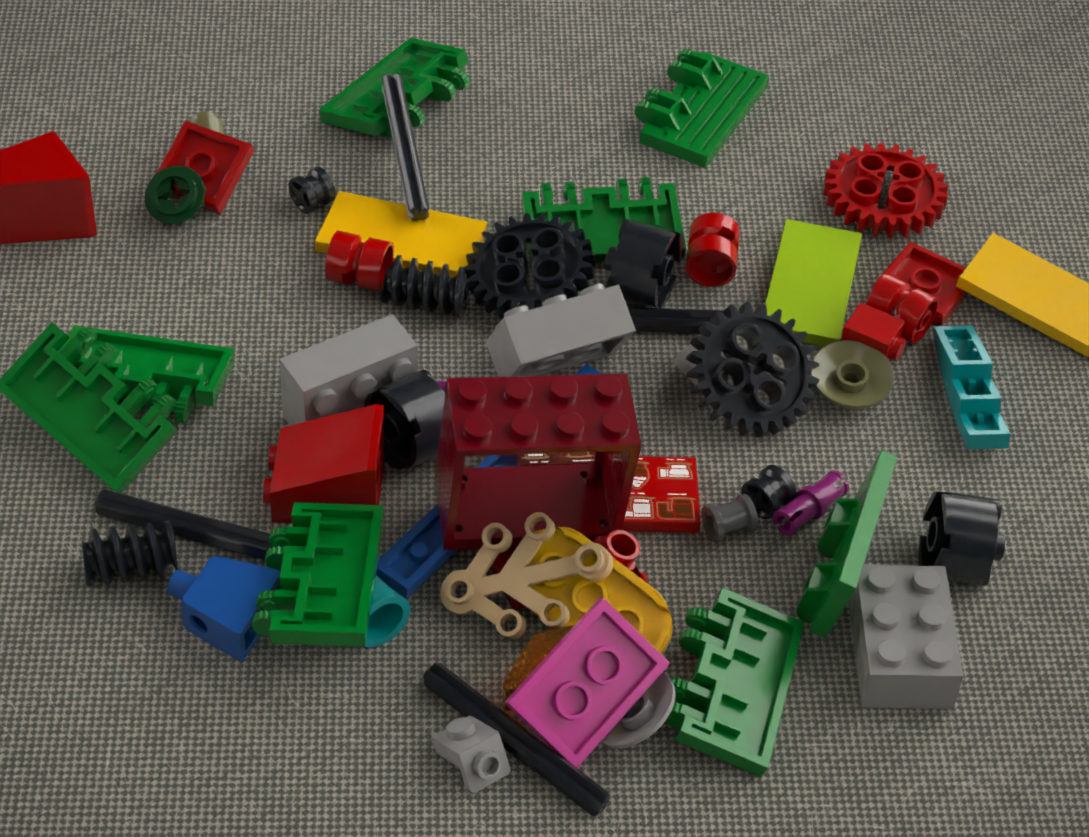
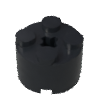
(644, 262)
(410, 418)
(962, 536)

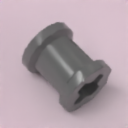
(729, 518)

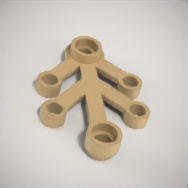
(517, 577)

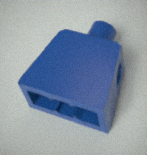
(222, 602)

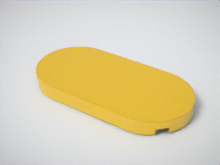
(621, 589)

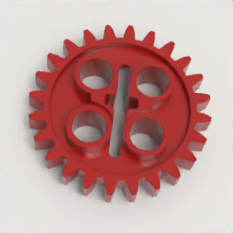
(914, 195)

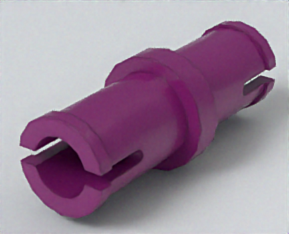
(811, 502)

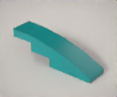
(969, 387)

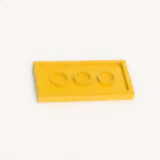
(438, 239)
(1030, 291)

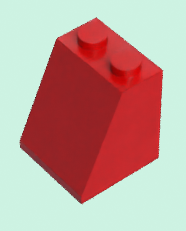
(44, 193)
(327, 462)

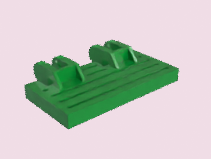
(426, 71)
(702, 108)
(605, 210)
(179, 368)
(83, 406)
(846, 541)
(324, 577)
(738, 680)

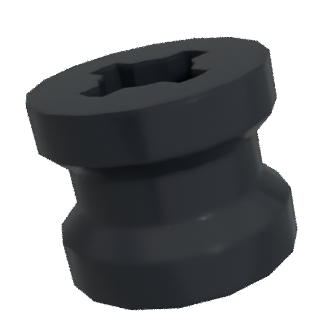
(312, 190)
(770, 490)

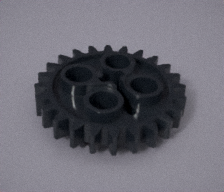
(500, 266)
(752, 369)

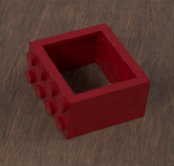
(535, 418)

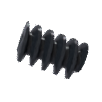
(426, 287)
(129, 553)

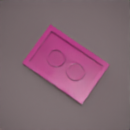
(587, 682)

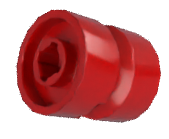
(712, 249)
(357, 260)
(914, 306)

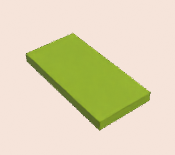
(814, 279)

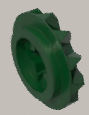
(163, 186)

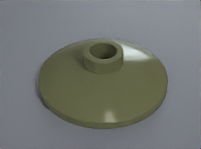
(855, 363)

